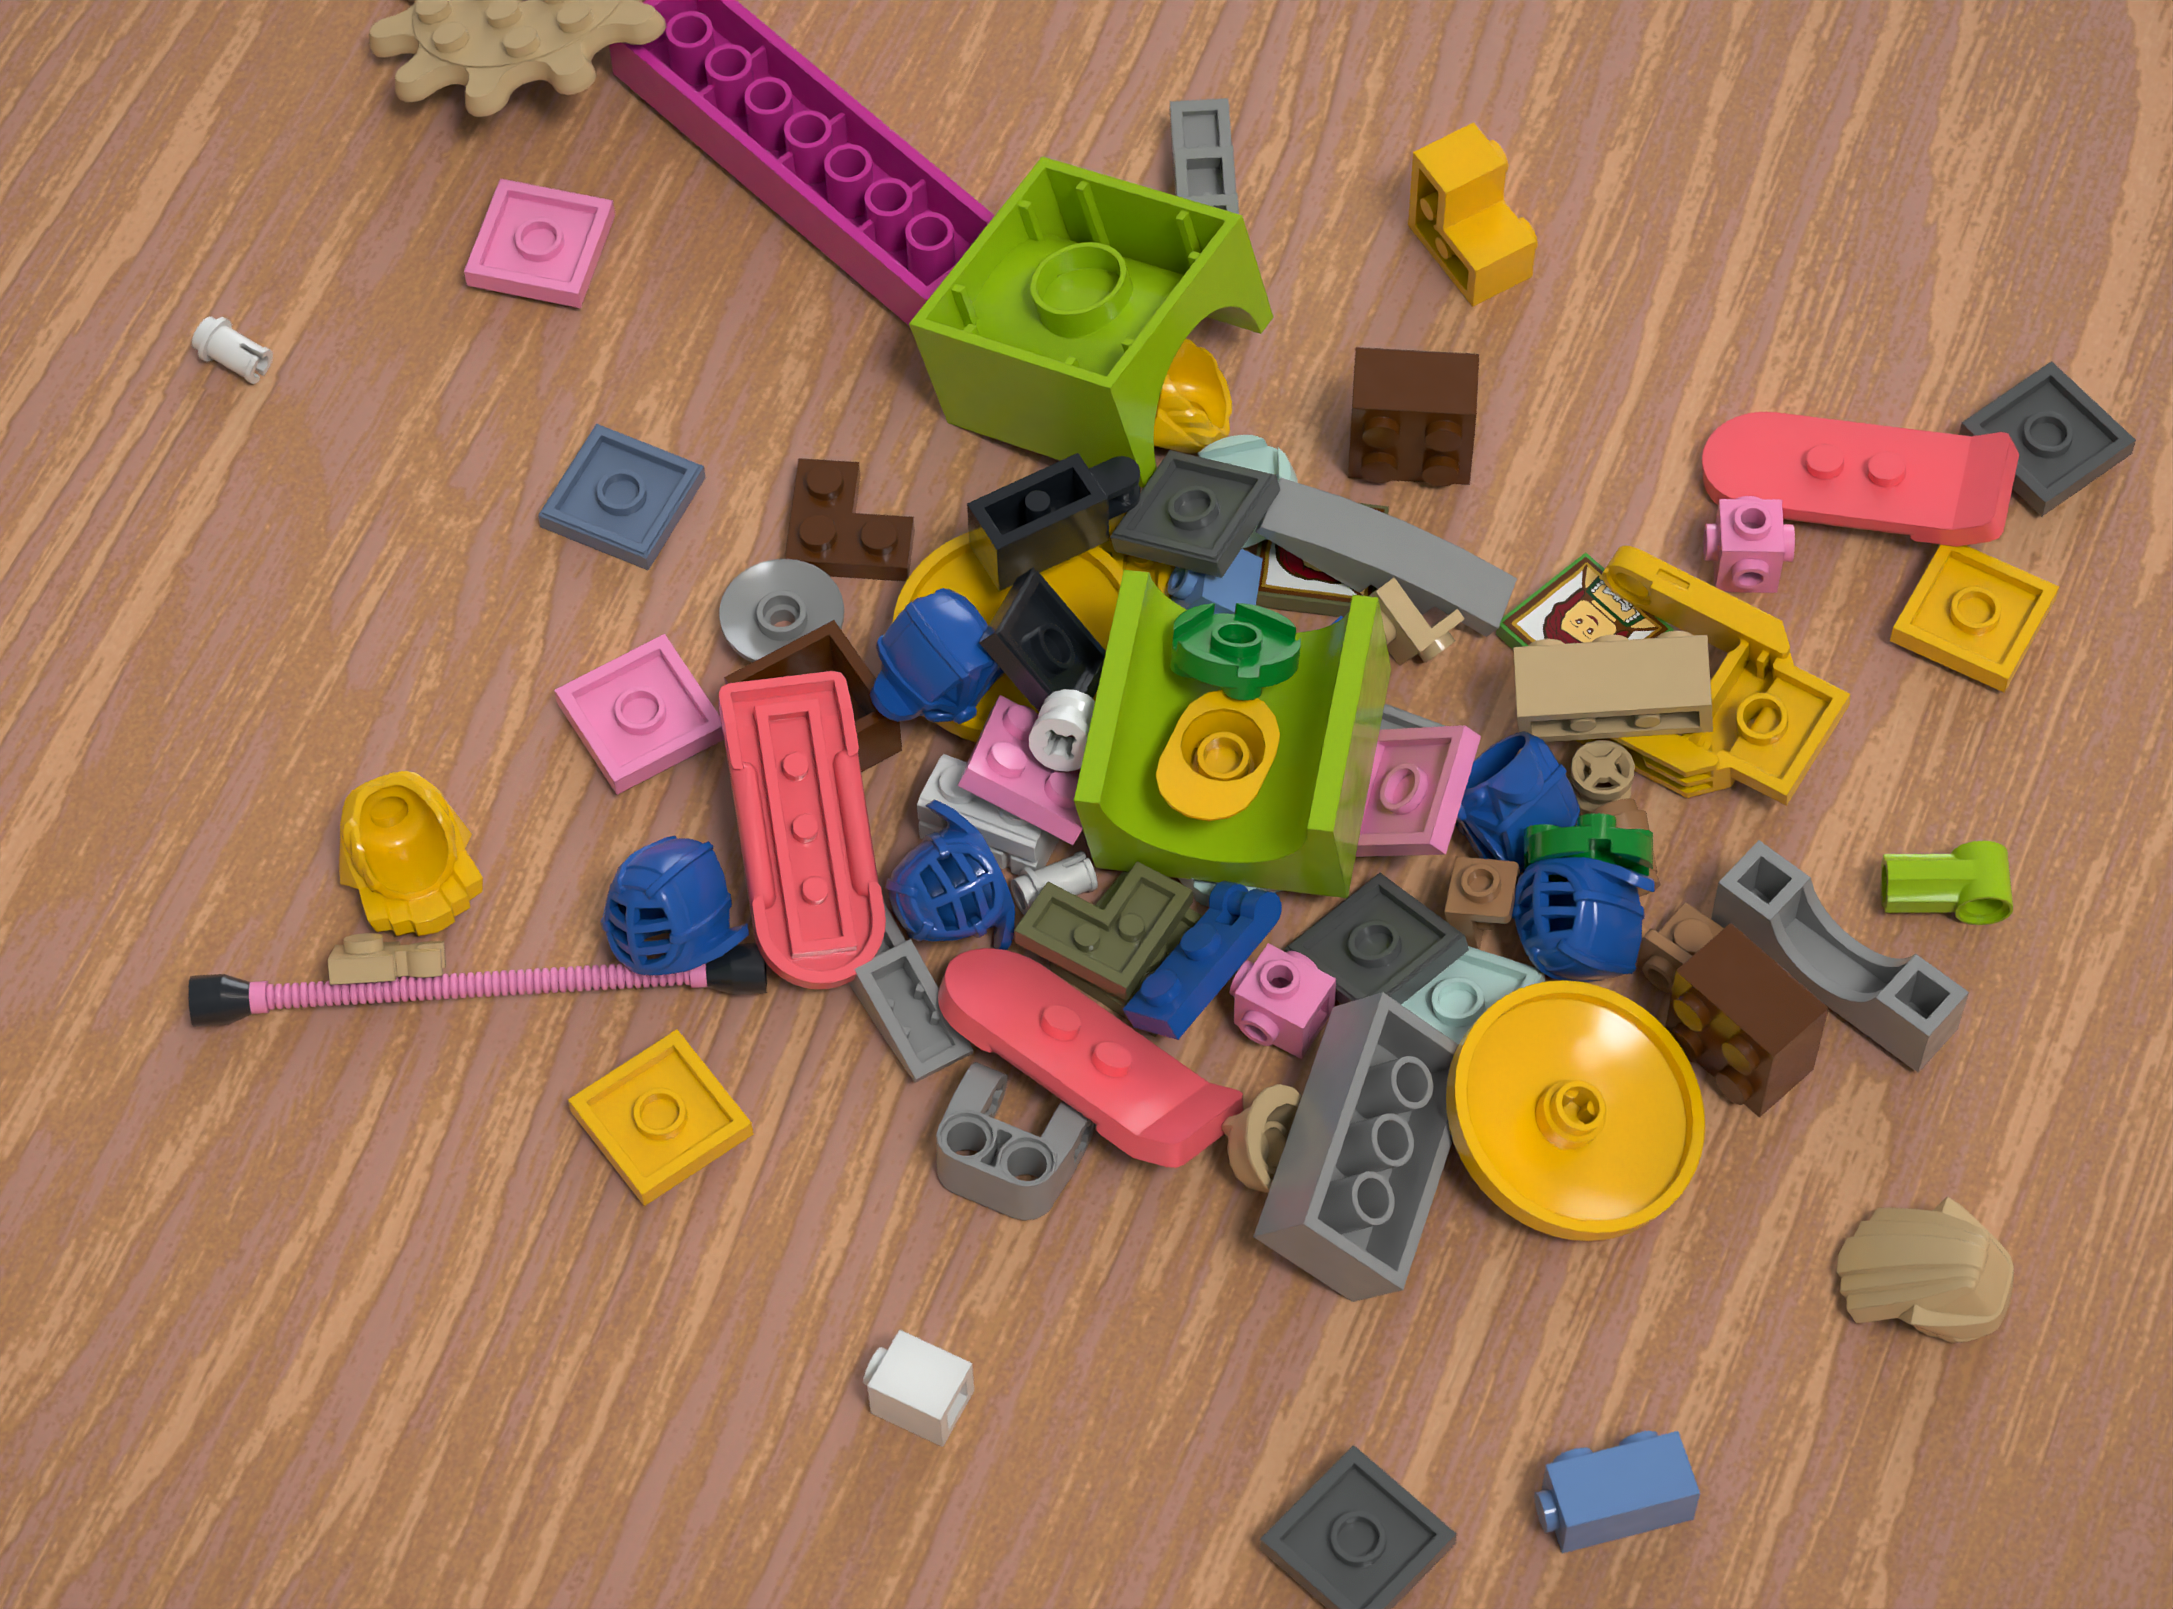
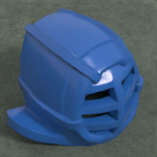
(934, 661)
(1514, 792)
(952, 886)
(671, 890)
(1583, 925)

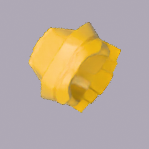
(1192, 402)
(406, 855)

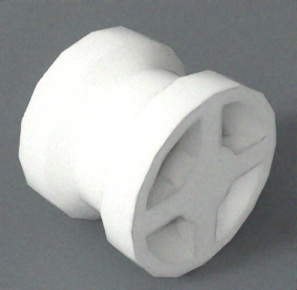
(1062, 715)

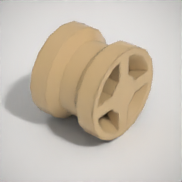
(1601, 763)

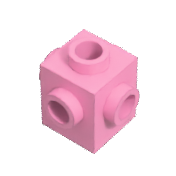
(1748, 544)
(1282, 1000)

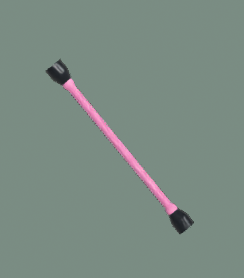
(226, 999)

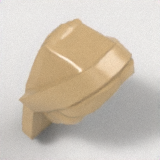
(1928, 1271)

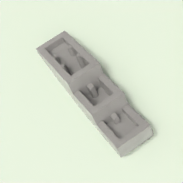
(1203, 152)
(1373, 547)
(905, 1007)

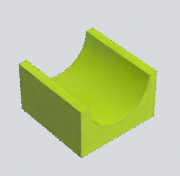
(1076, 310)
(1312, 804)

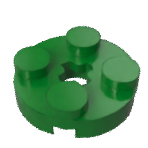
(1236, 649)
(1594, 838)

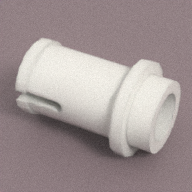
(220, 342)
(1071, 874)

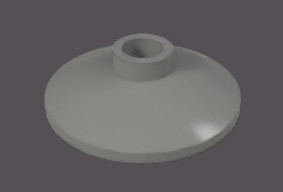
(777, 593)

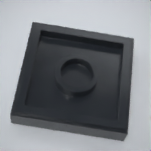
(1042, 642)

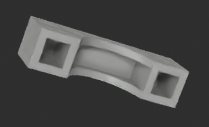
(1892, 1000)

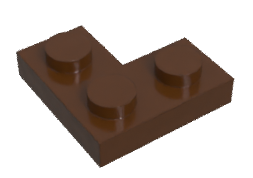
(835, 537)

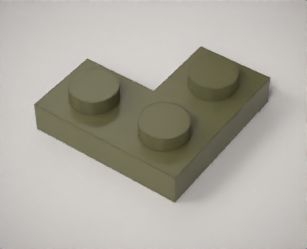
(1109, 944)

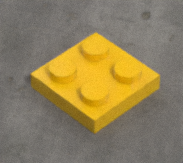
(1974, 614)
(660, 1117)

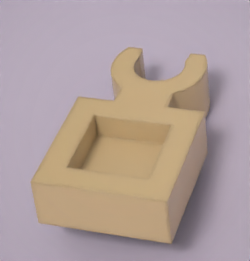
(369, 959)

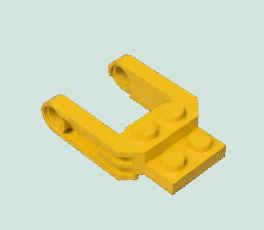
(1764, 708)

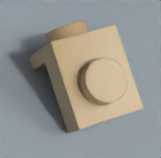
(1407, 629)

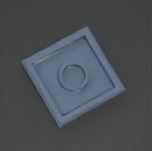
(622, 496)

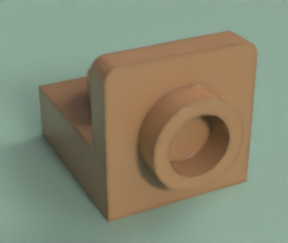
(1480, 896)
(1674, 944)

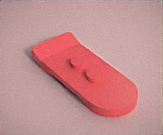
(1866, 475)
(803, 826)
(1085, 1056)

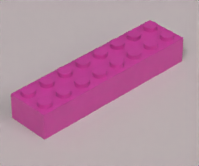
(805, 148)

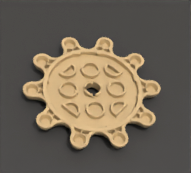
(506, 44)

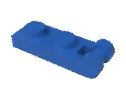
(1204, 959)

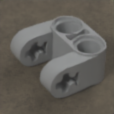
(1006, 1150)

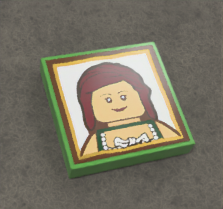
(1577, 609)

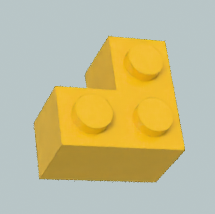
(1463, 214)

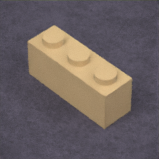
(1614, 687)

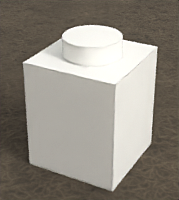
(919, 1387)

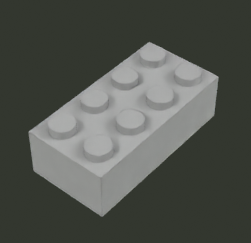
(1363, 1150)

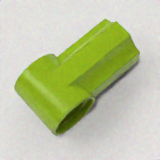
(1968, 882)

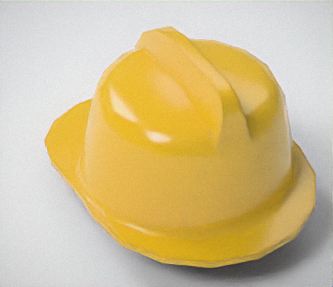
(1218, 756)

